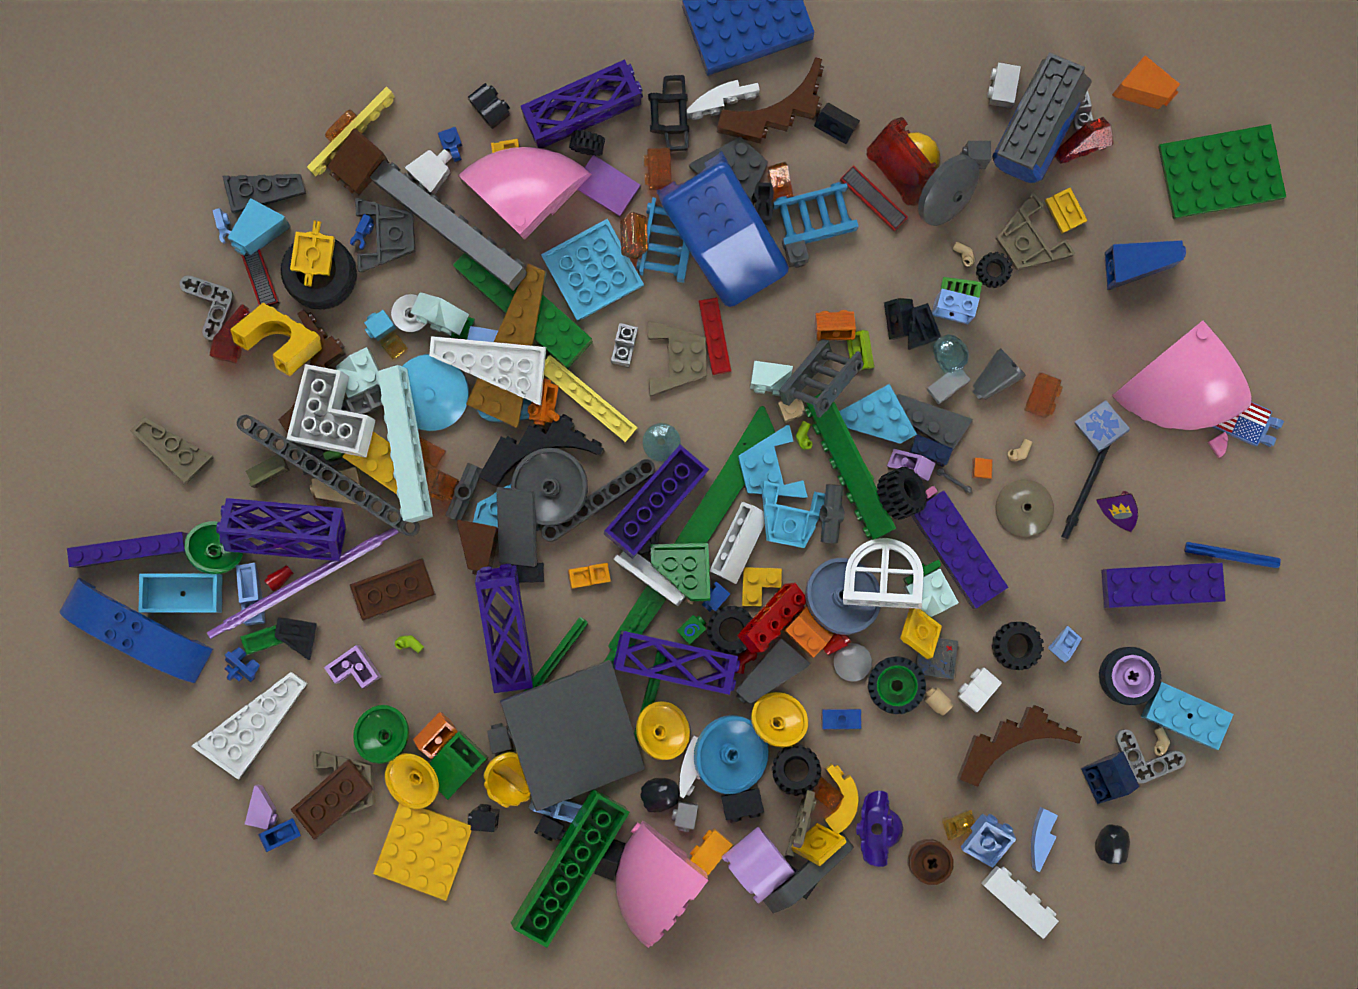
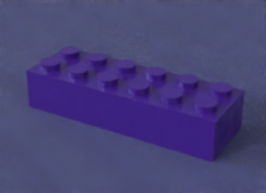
(656, 501)
(959, 550)
(1163, 585)

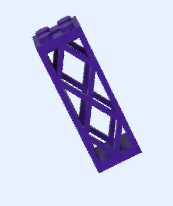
(576, 92)
(237, 539)
(725, 672)
(516, 677)

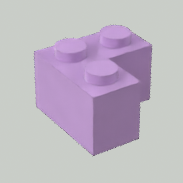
(354, 663)

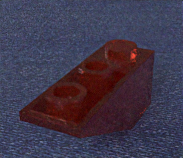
(1088, 139)
(223, 346)

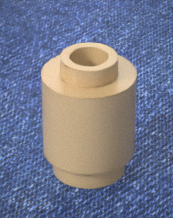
(938, 701)

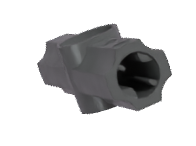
(459, 504)
(832, 513)

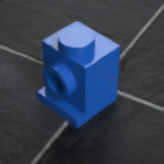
(717, 597)

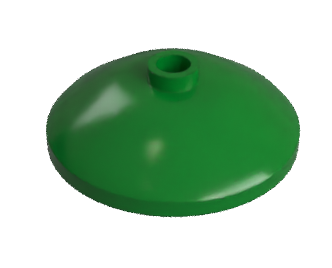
(204, 540)
(373, 727)

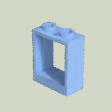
(961, 305)

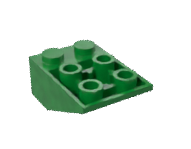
(456, 763)

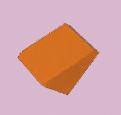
(982, 468)

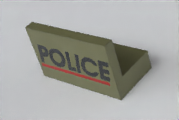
(267, 471)

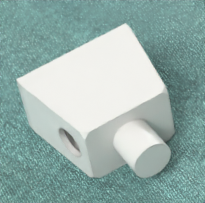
(430, 170)

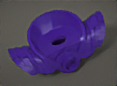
(876, 810)

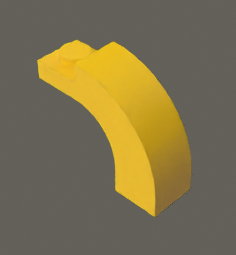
(845, 811)

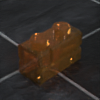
(658, 168)
(634, 235)
(1043, 395)
(440, 484)

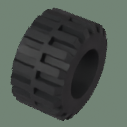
(901, 493)
(715, 622)
(1033, 640)
(793, 753)

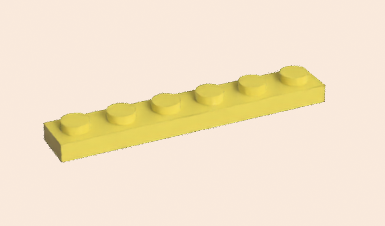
(370, 113)
(588, 399)

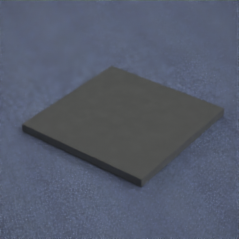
(572, 735)

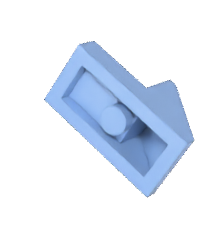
(1065, 644)

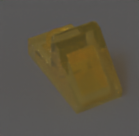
(958, 824)

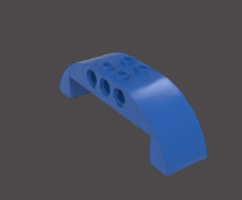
(134, 633)

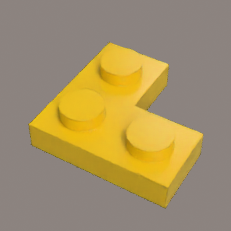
(755, 579)

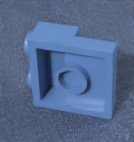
(988, 840)

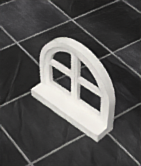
(883, 598)

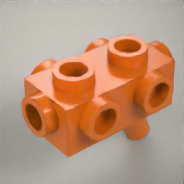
(546, 411)

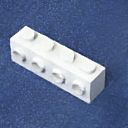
(738, 546)
(1020, 902)

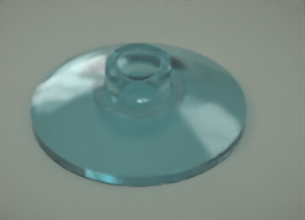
(651, 437)

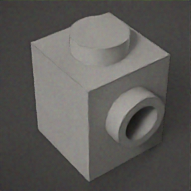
(685, 816)

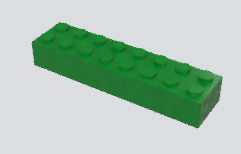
(554, 329)
(569, 868)

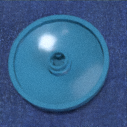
(730, 755)

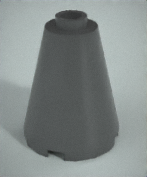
(997, 376)

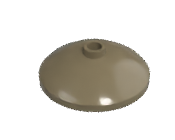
(1011, 509)

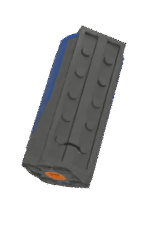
(1042, 119)

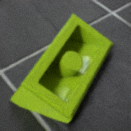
(862, 344)

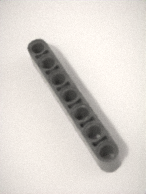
(608, 498)

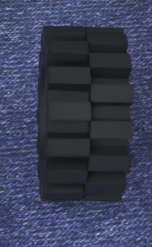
(587, 143)
(999, 259)

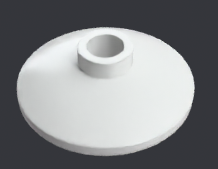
(400, 314)

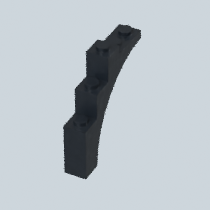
(559, 435)

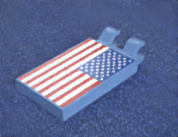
(1252, 426)

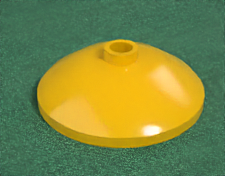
(783, 711)
(672, 730)
(405, 784)

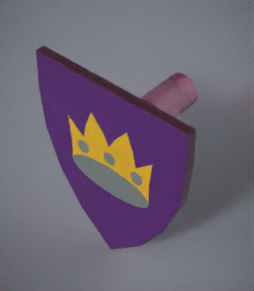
(1120, 510)

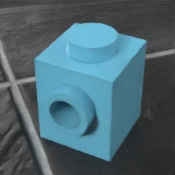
(379, 325)

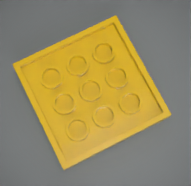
(423, 850)

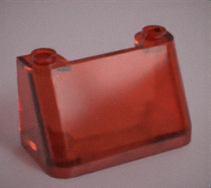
(901, 160)

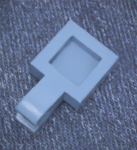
(222, 221)

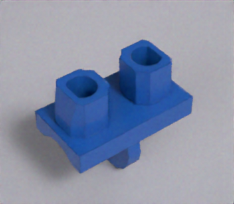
(234, 660)

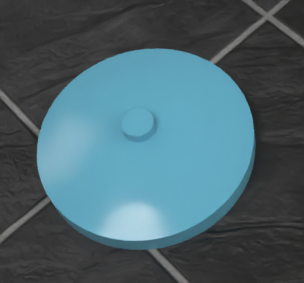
(437, 392)

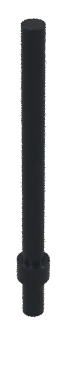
(1073, 519)

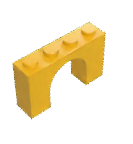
(268, 321)

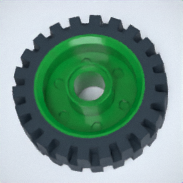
(912, 685)

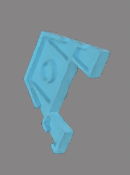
(762, 464)
(786, 523)

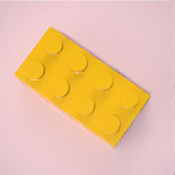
(377, 463)

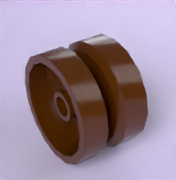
(942, 863)

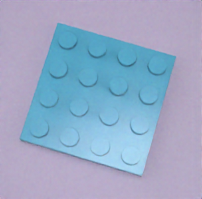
(592, 270)

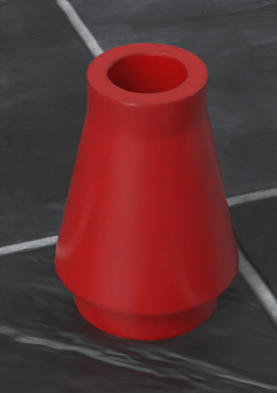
(278, 578)
(836, 643)

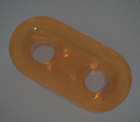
(340, 125)

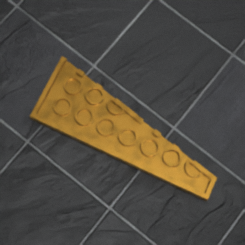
(517, 328)

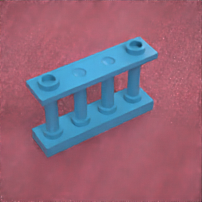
(828, 229)
(681, 252)

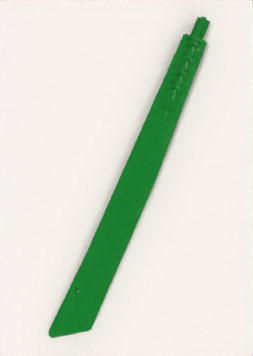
(701, 523)

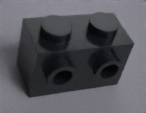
(484, 818)

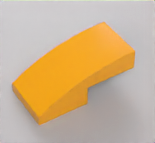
(589, 575)

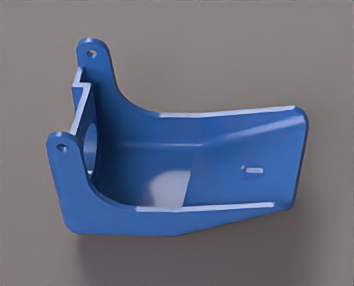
(724, 232)

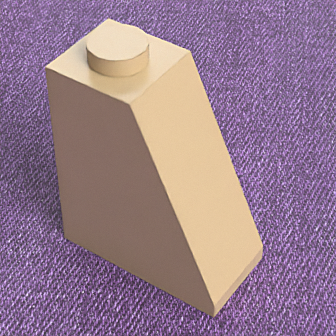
(324, 492)

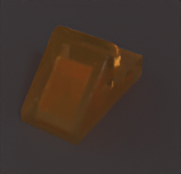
(780, 180)
(827, 794)

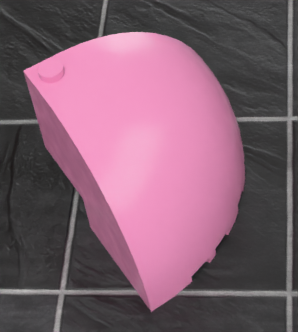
(524, 184)
(1189, 385)
(654, 883)

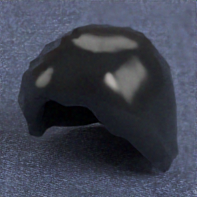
(659, 794)
(1113, 844)

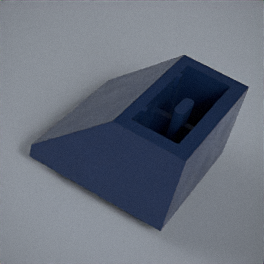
(1110, 777)

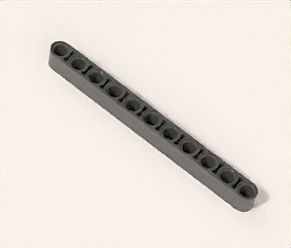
(320, 470)

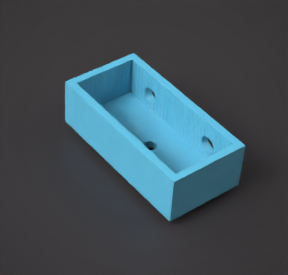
(163, 593)
(1170, 709)

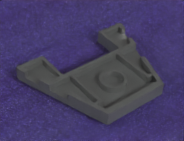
(743, 159)
(393, 232)

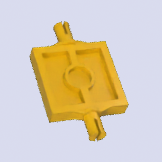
(312, 253)

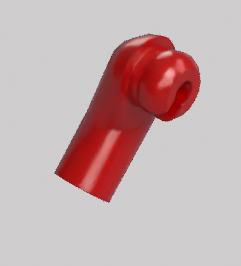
(744, 658)

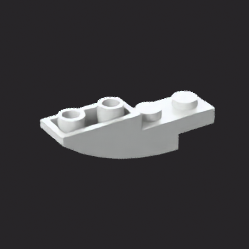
(714, 100)
(688, 771)

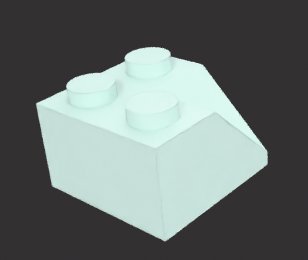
(439, 314)
(361, 371)
(769, 377)
(936, 593)

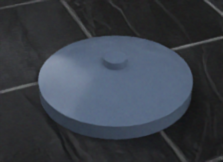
(825, 598)

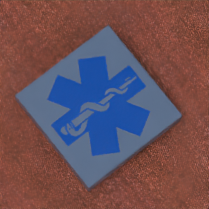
(1102, 426)

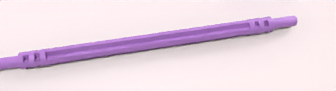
(301, 583)

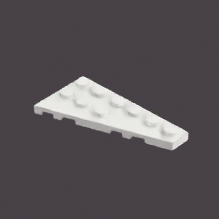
(501, 364)
(243, 735)

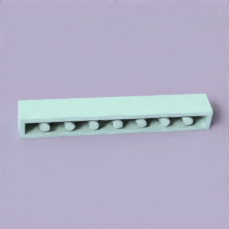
(404, 444)

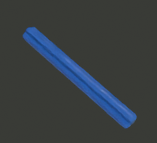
(1233, 555)

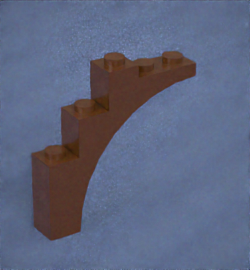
(751, 124)
(331, 351)
(1032, 726)

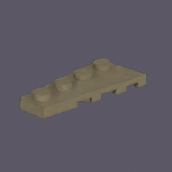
(178, 455)

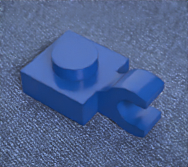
(451, 141)
(364, 227)

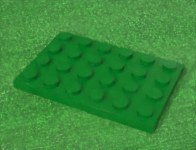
(1222, 171)

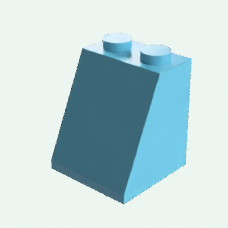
(256, 228)

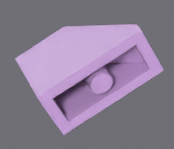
(918, 463)
(261, 809)

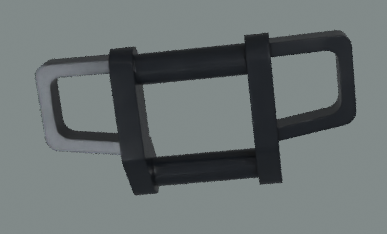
(656, 98)

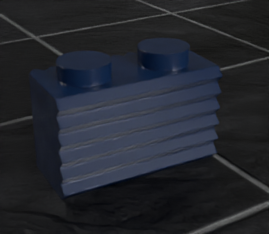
(931, 450)

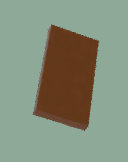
(392, 589)
(331, 799)

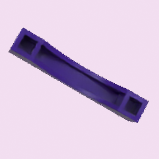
(126, 549)

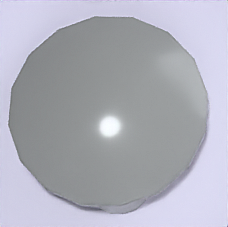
(852, 662)

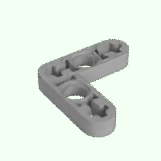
(217, 303)
(1140, 763)

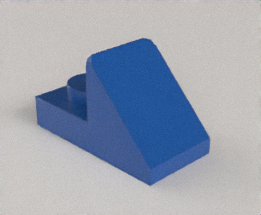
(279, 835)

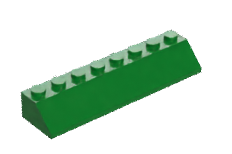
(851, 470)

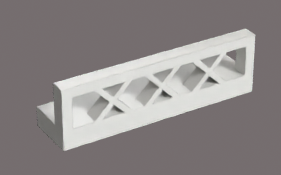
(644, 571)

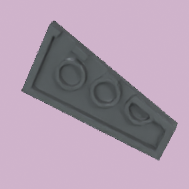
(261, 189)
(935, 422)

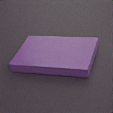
(608, 186)

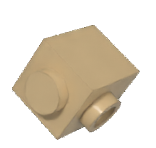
(792, 411)

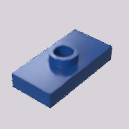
(841, 718)

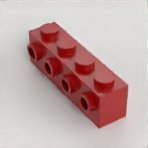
(773, 618)

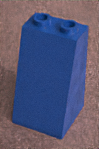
(1139, 260)

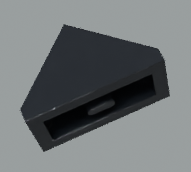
(609, 862)

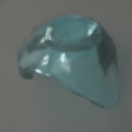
(950, 353)

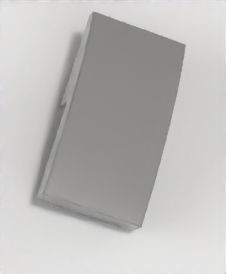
(1084, 113)
(624, 345)
(947, 385)

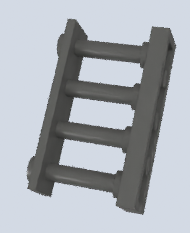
(807, 370)

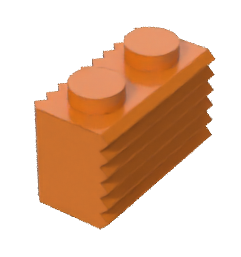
(835, 325)
(435, 735)

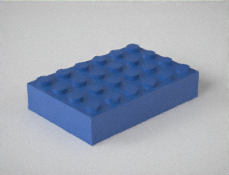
(745, 30)

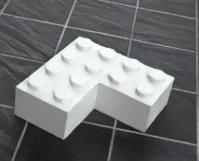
(319, 417)

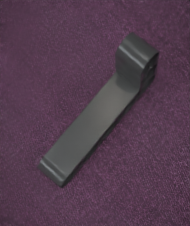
(804, 880)

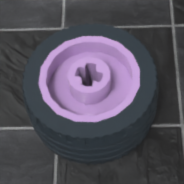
(1144, 676)

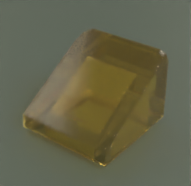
(393, 345)

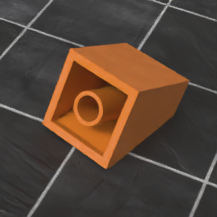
(1148, 85)
(808, 633)

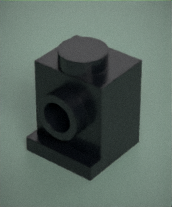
(550, 828)

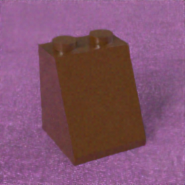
(356, 162)
(478, 544)

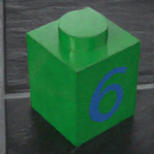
(692, 628)

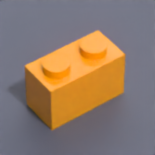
(711, 850)

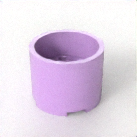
(758, 864)

